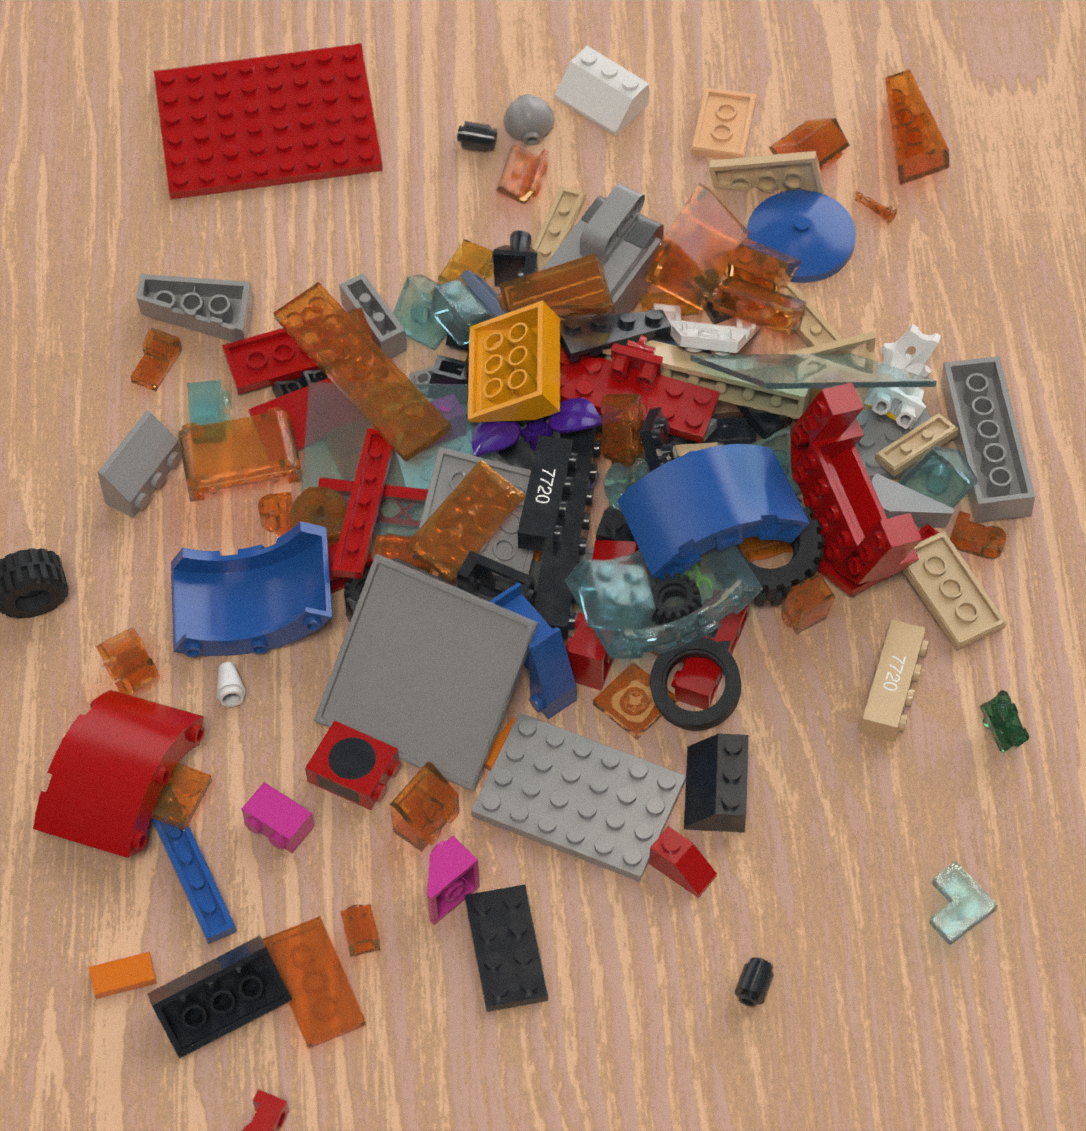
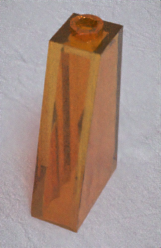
(568, 289)

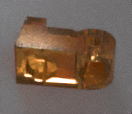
(977, 538)

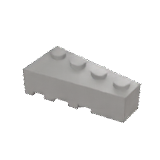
(198, 304)

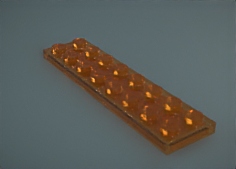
(362, 372)

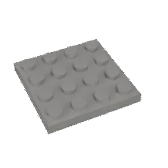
(502, 547)

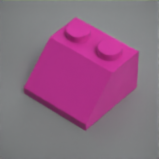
(450, 877)

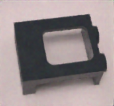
(477, 577)

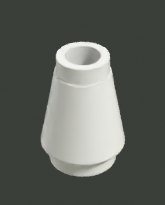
(229, 685)

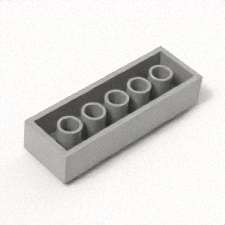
(988, 438)

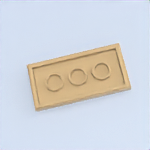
(953, 592)

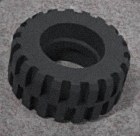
(803, 565)

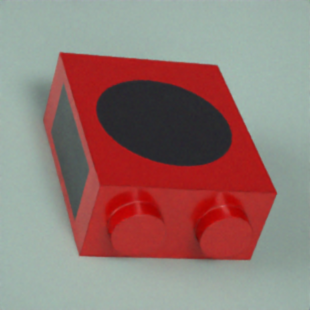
(353, 765)

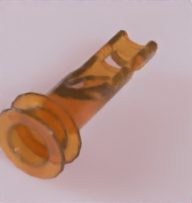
(885, 212)

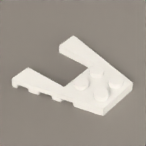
(700, 336)

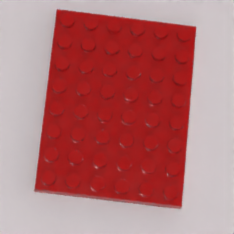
(266, 121)

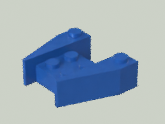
(547, 660)

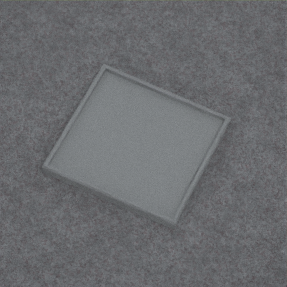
(427, 670)

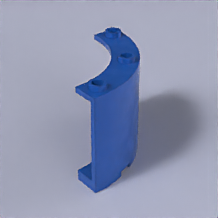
(709, 503)
(251, 597)

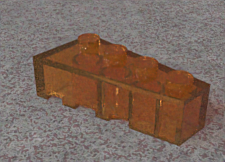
(915, 134)

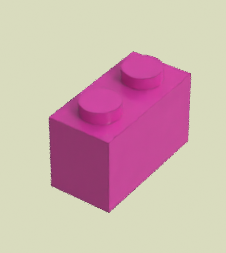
(277, 818)

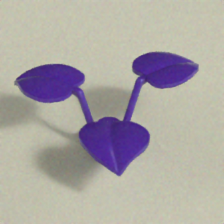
(574, 416)

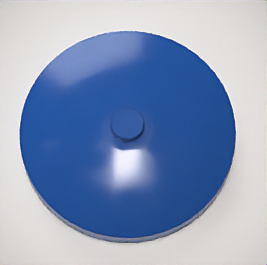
(807, 228)

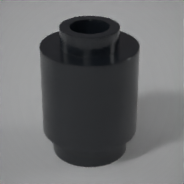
(477, 136)
(754, 982)

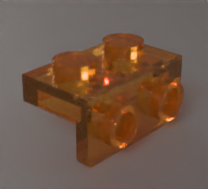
(522, 174)

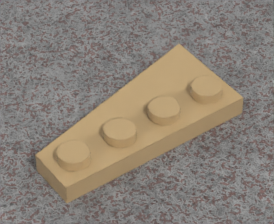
(769, 172)

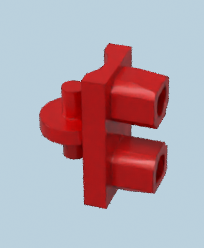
(637, 356)

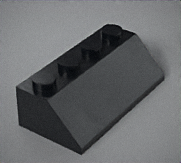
(219, 996)

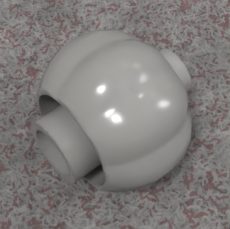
(528, 119)

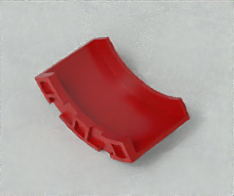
(114, 771)

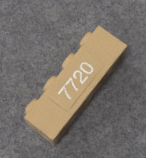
(893, 681)

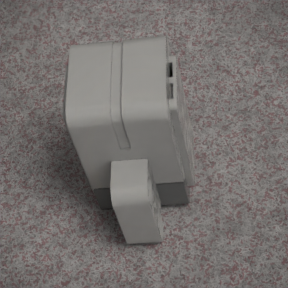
(620, 239)

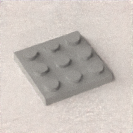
(878, 433)

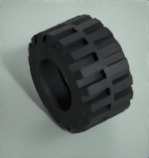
(31, 583)

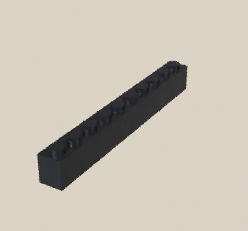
(553, 596)

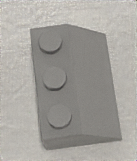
(139, 465)

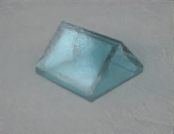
(941, 476)

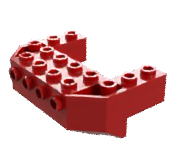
(839, 491)

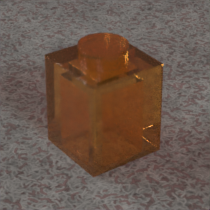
(360, 929)

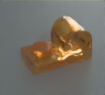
(159, 355)
(279, 521)

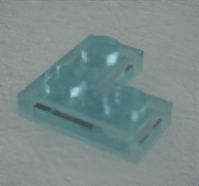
(966, 905)

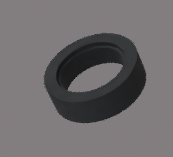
(696, 719)

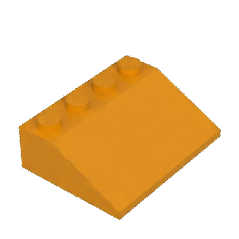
(515, 366)

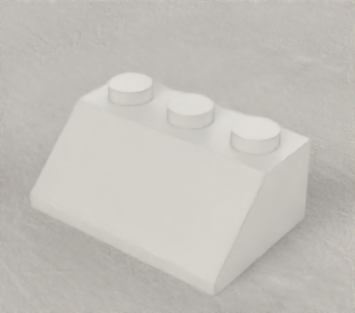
(602, 91)

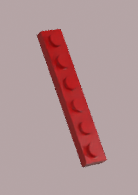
(363, 507)

